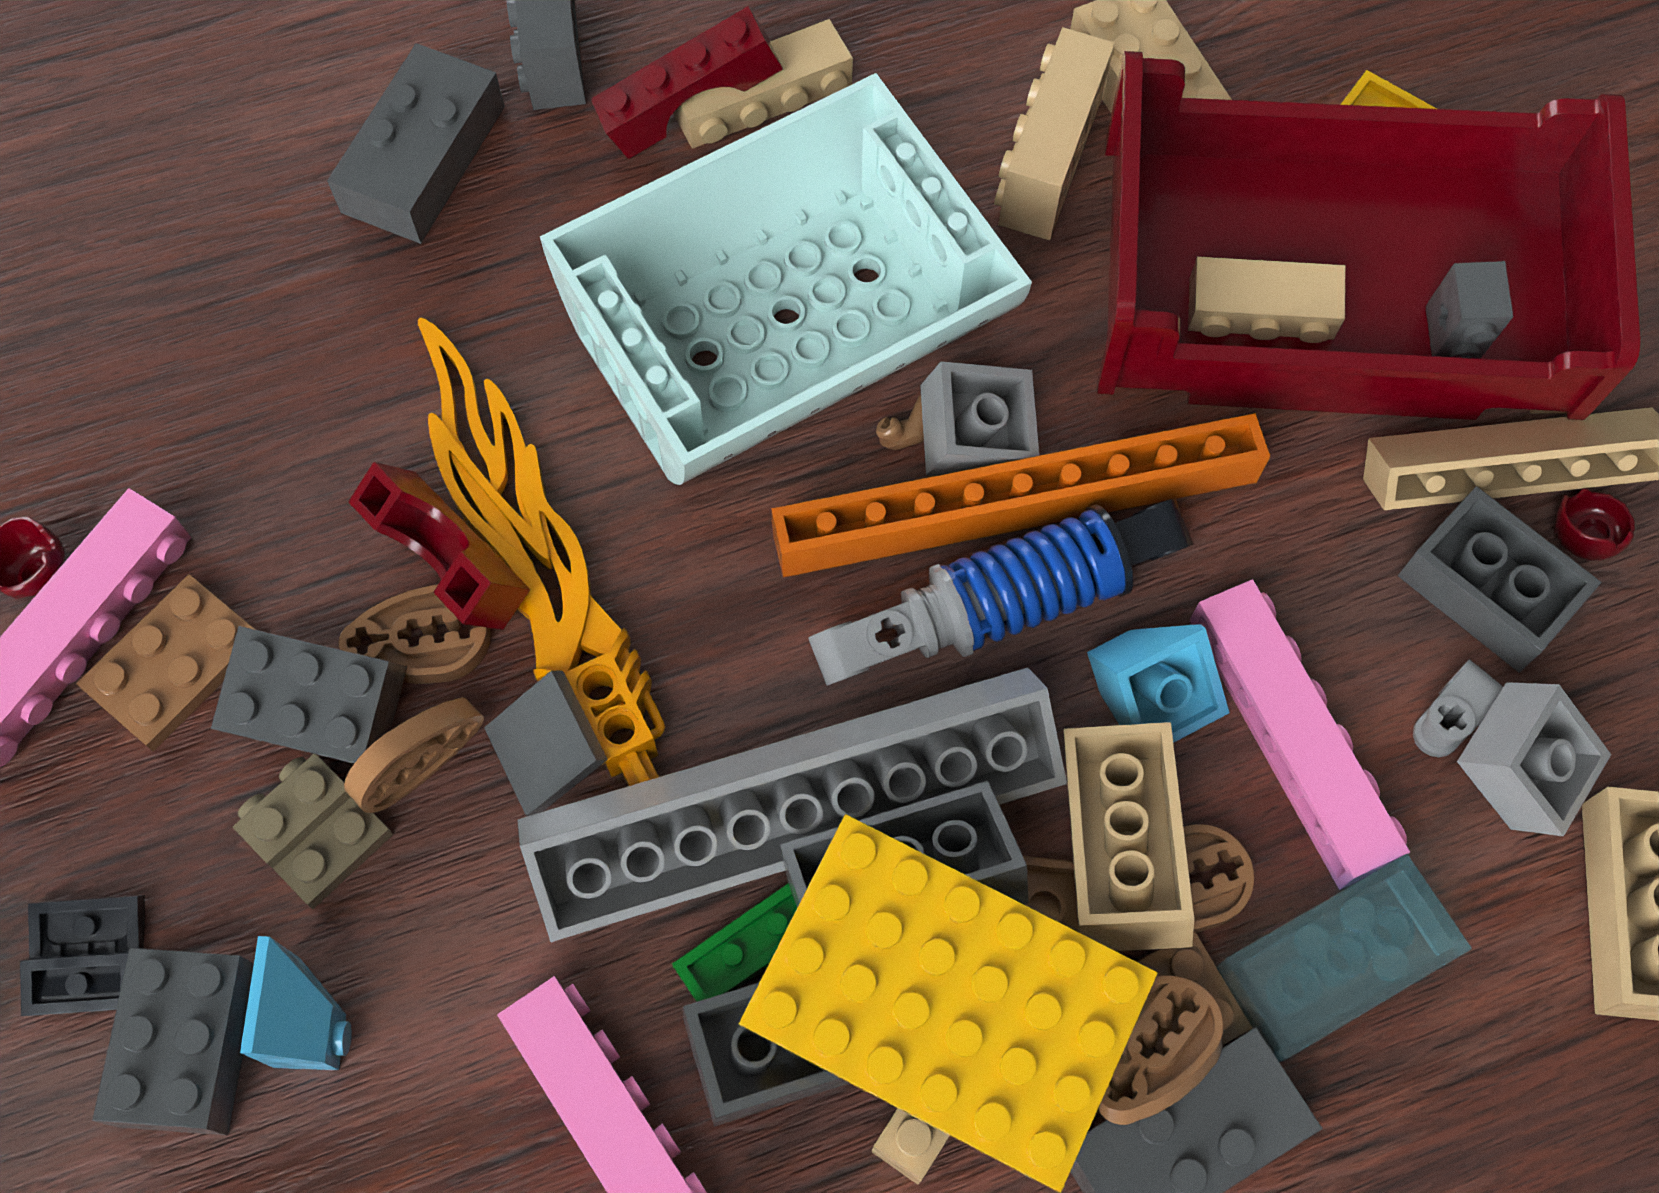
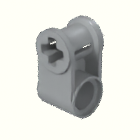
(1459, 708)

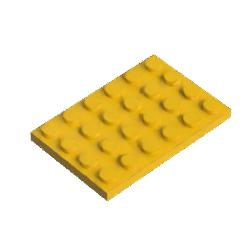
(950, 1002)

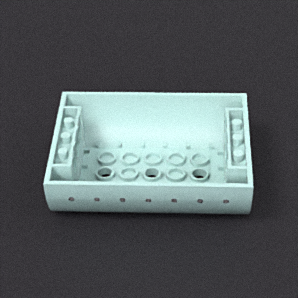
(768, 230)

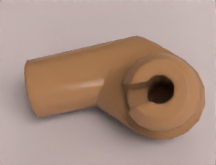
(903, 433)

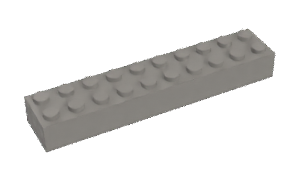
(729, 816)

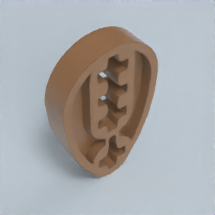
(429, 662)
(411, 754)
(1222, 897)
(1185, 1056)

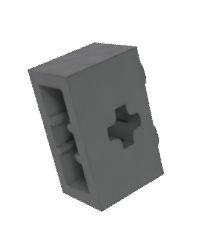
(1469, 309)

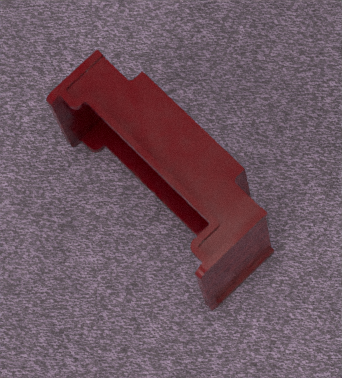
(1395, 204)

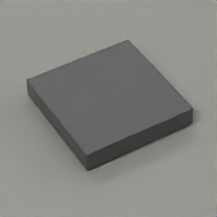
(545, 743)

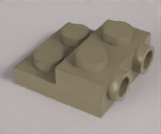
(310, 829)

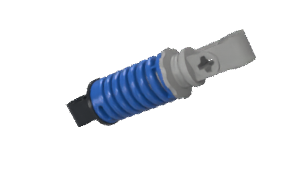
(1008, 588)

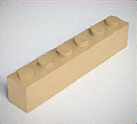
(1513, 458)

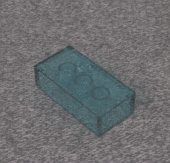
(1342, 958)

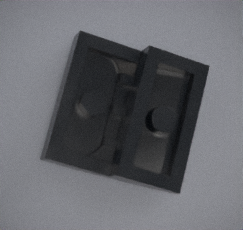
(79, 953)

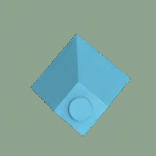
(1160, 678)
(291, 1014)

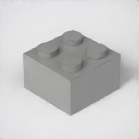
(977, 417)
(1534, 758)

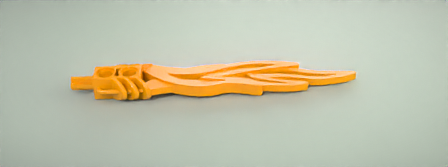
(583, 621)

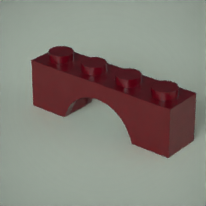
(726, 55)
(472, 577)

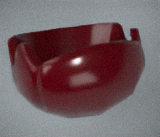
(1594, 525)
(27, 556)

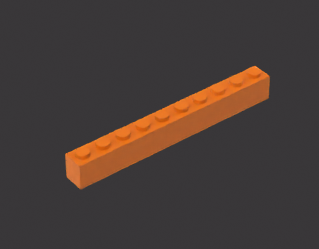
(1018, 494)

